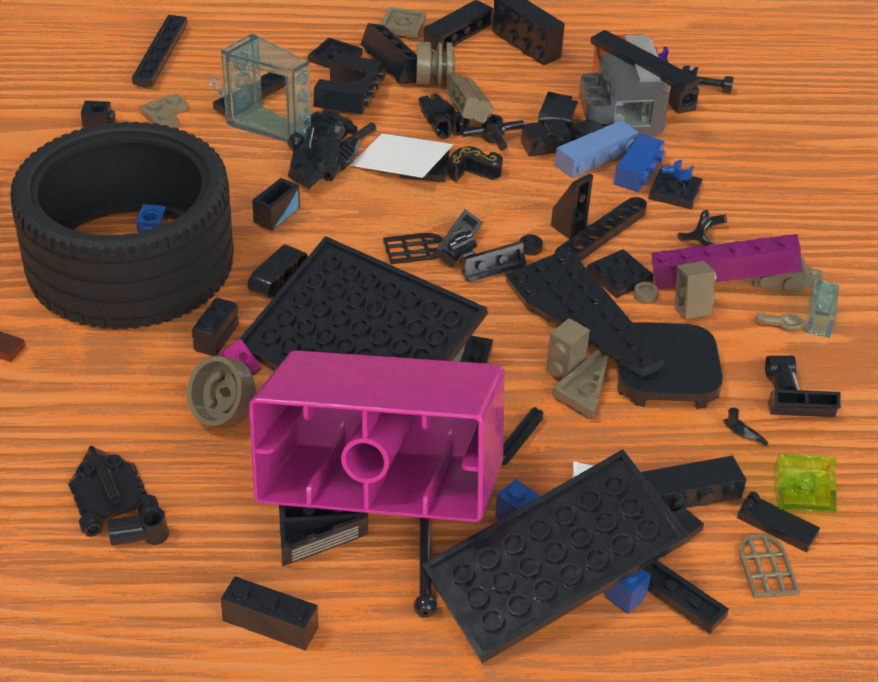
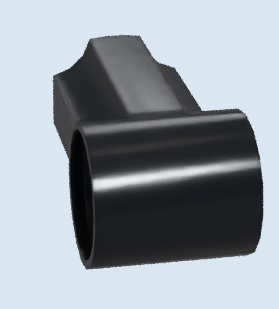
(782, 371)
(147, 526)

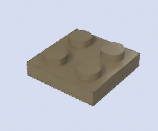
(404, 22)

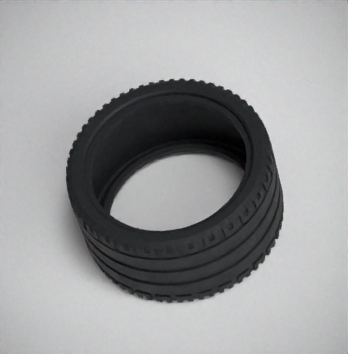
(134, 275)

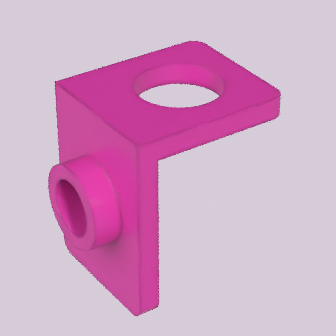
(240, 351)

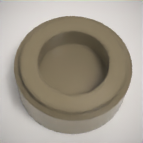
(645, 292)

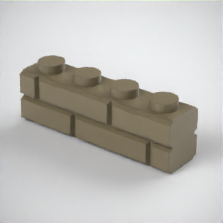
(469, 98)

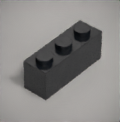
(269, 613)

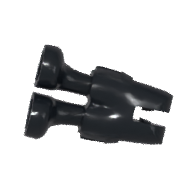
(442, 116)

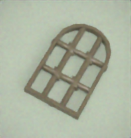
(764, 576)

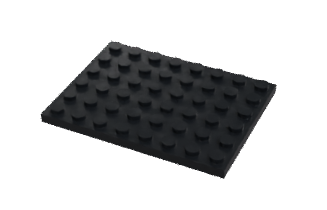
(361, 307)

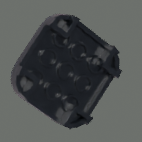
(690, 367)

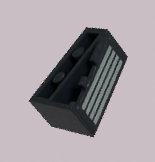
(315, 530)

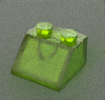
(805, 483)

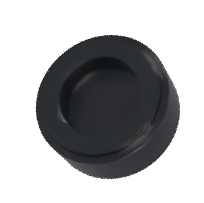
(532, 244)

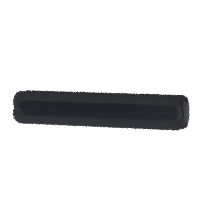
(521, 433)

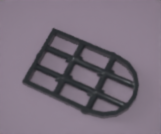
(436, 239)

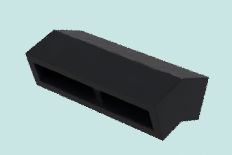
(804, 403)

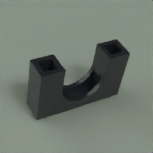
(350, 84)

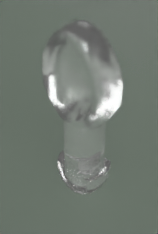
(214, 82)

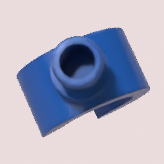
(677, 172)

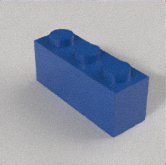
(639, 163)

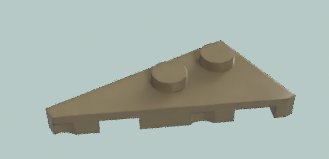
(584, 384)

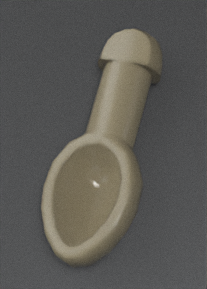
(787, 322)

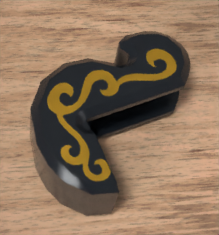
(476, 162)

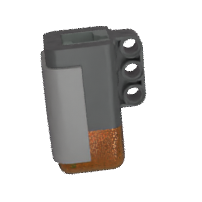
(625, 91)

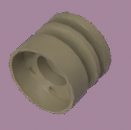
(434, 63)

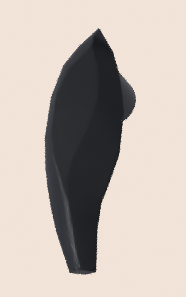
(741, 428)

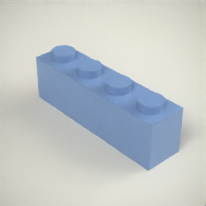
(595, 149)

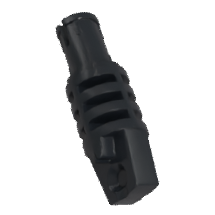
(347, 152)

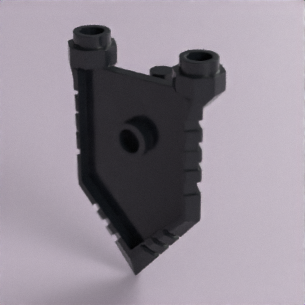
(312, 156)
(106, 488)

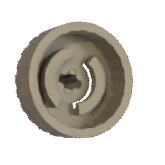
(231, 393)

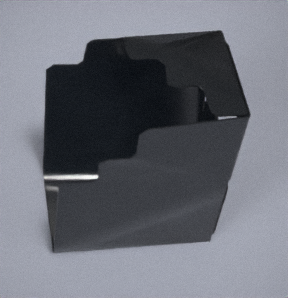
(557, 107)

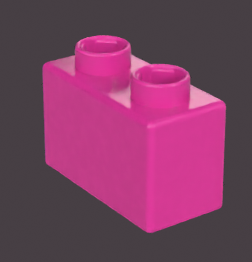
(379, 435)

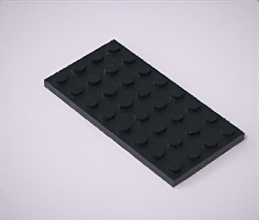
(554, 554)

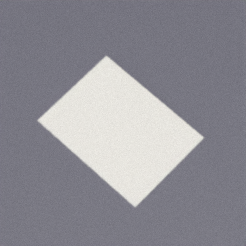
(402, 155)

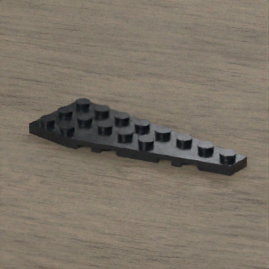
(565, 289)

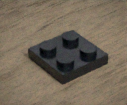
(619, 273)

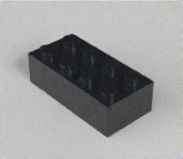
(529, 29)

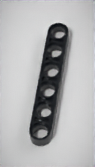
(605, 234)

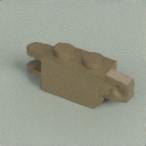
(790, 281)

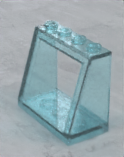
(243, 88)

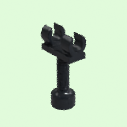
(726, 83)

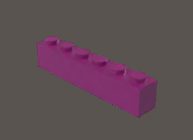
(732, 259)

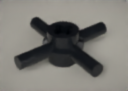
(493, 130)

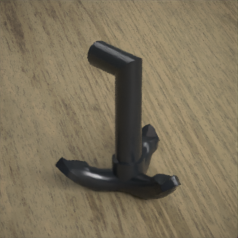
(703, 226)

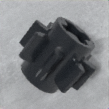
(463, 243)

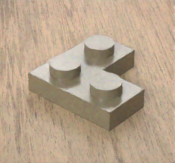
(164, 110)

